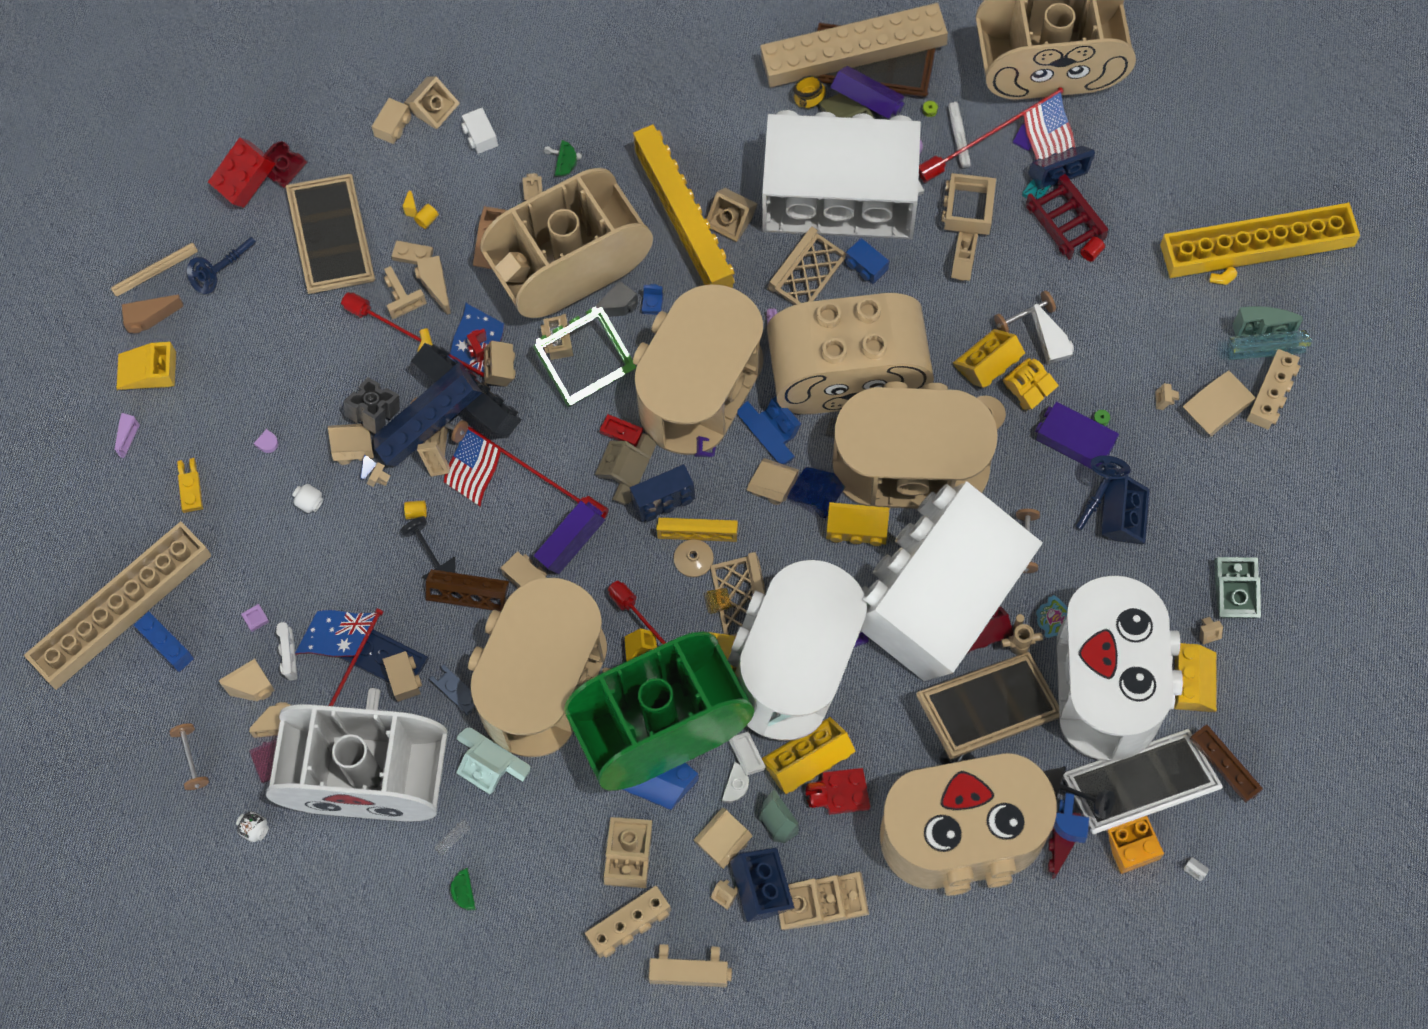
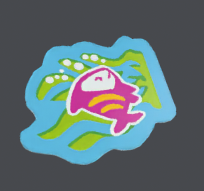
(1051, 616)

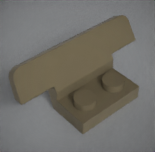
(625, 465)

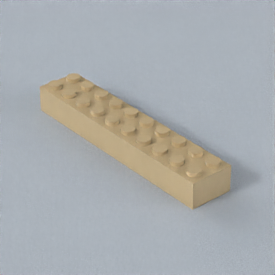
(854, 44)
(117, 605)

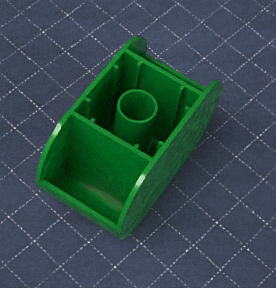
(658, 711)

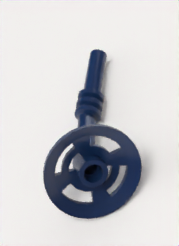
(210, 273)
(1108, 474)

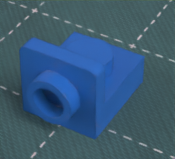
(652, 299)

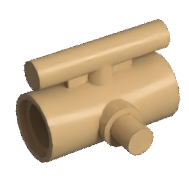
(1022, 637)

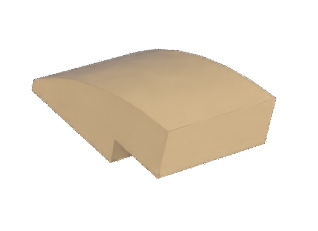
(1219, 403)
(628, 852)

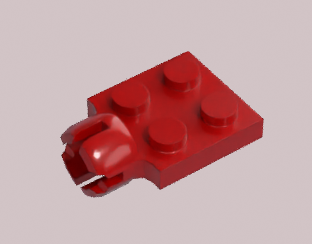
(840, 792)

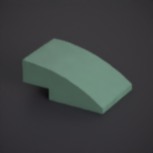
(1265, 320)
(1237, 587)

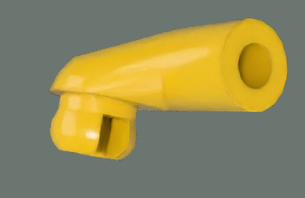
(1224, 278)

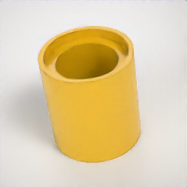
(426, 216)
(415, 509)

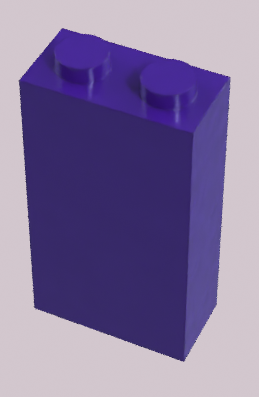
(868, 92)
(1075, 435)
(570, 537)

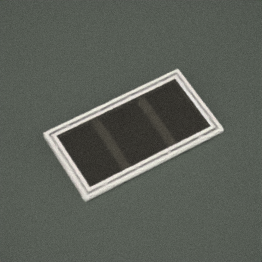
(1151, 781)

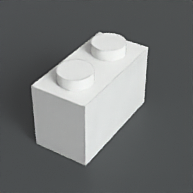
(479, 130)

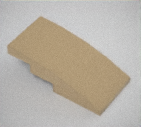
(825, 901)

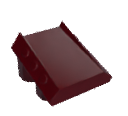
(287, 163)

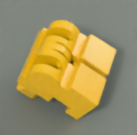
(1030, 383)

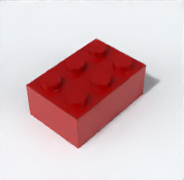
(241, 172)

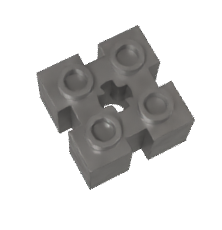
(371, 405)

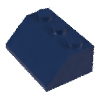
(1072, 162)
(1125, 511)
(761, 884)

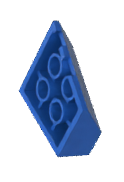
(668, 787)

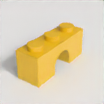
(639, 643)

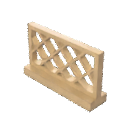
(793, 261)
(755, 580)

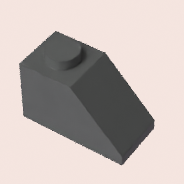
(618, 301)

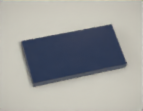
(379, 647)

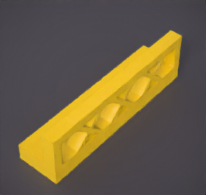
(697, 529)

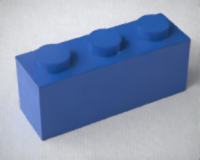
(163, 641)

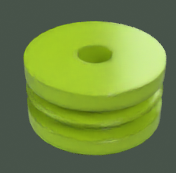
(930, 108)

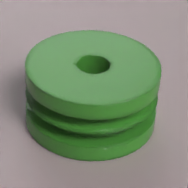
(1102, 417)

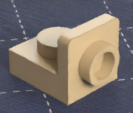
(532, 185)

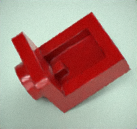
(474, 348)

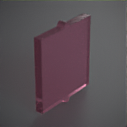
(263, 759)

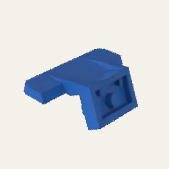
(772, 428)

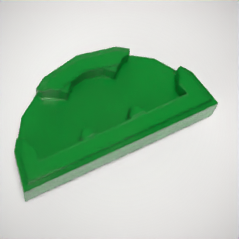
(566, 160)
(462, 890)

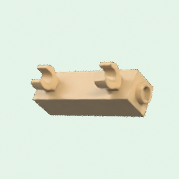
(689, 972)

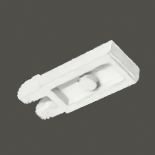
(287, 651)

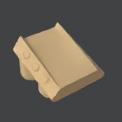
(350, 443)
(773, 481)
(723, 838)

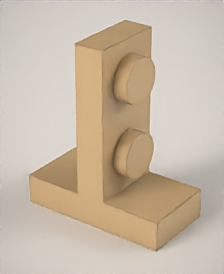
(403, 302)
(433, 453)

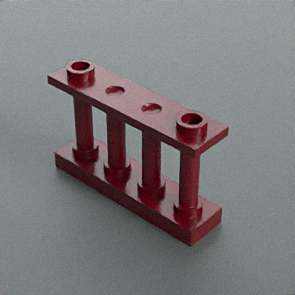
(1075, 202)

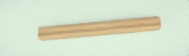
(154, 269)

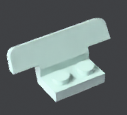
(487, 761)

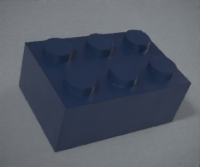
(662, 493)

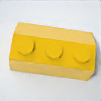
(989, 357)
(857, 523)
(1199, 678)

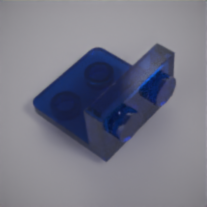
(816, 489)

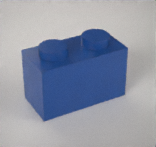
(866, 261)

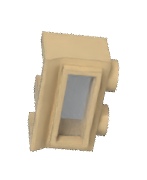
(562, 347)

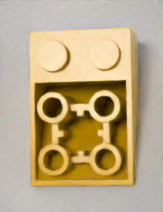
(147, 366)

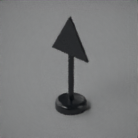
(414, 527)
(1102, 803)

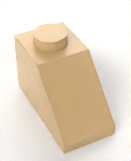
(513, 267)
(268, 722)

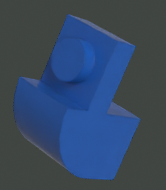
(1070, 826)

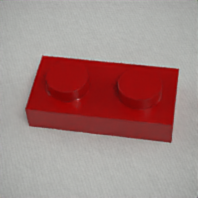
(621, 430)

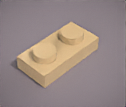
(410, 252)

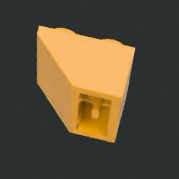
(1134, 844)

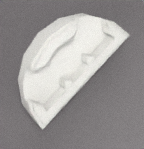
(737, 785)

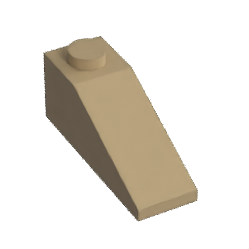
(964, 256)
(433, 280)

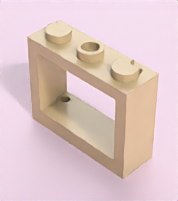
(972, 184)

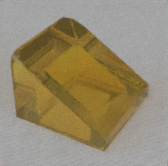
(718, 600)

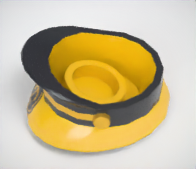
(808, 92)

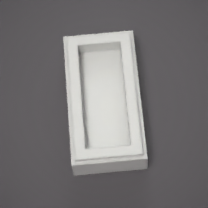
(747, 753)

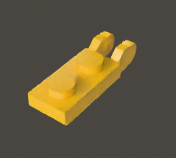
(189, 487)

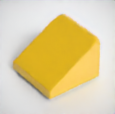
(409, 205)

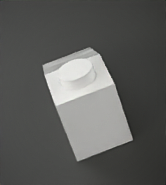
(1052, 338)

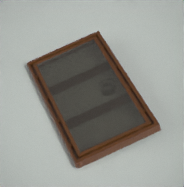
(903, 74)

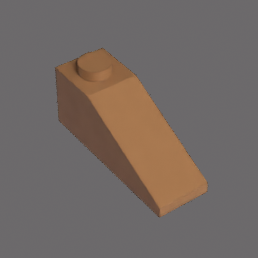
(147, 313)

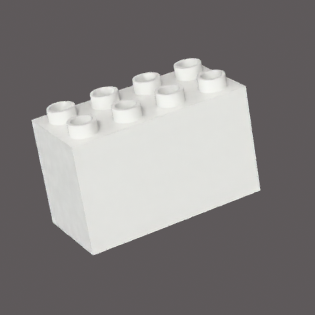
(841, 175)
(945, 580)

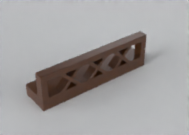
(466, 586)
(1226, 763)

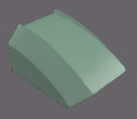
(778, 819)

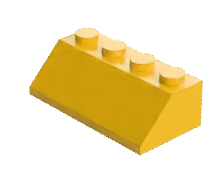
(809, 756)

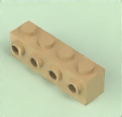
(1273, 389)
(628, 921)

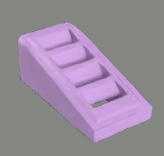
(126, 432)

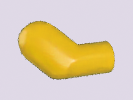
(425, 337)

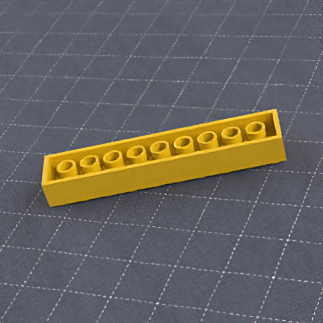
(681, 208)
(1259, 240)

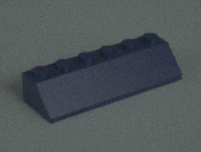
(426, 415)

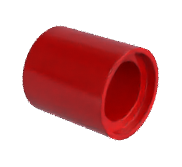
(1092, 249)

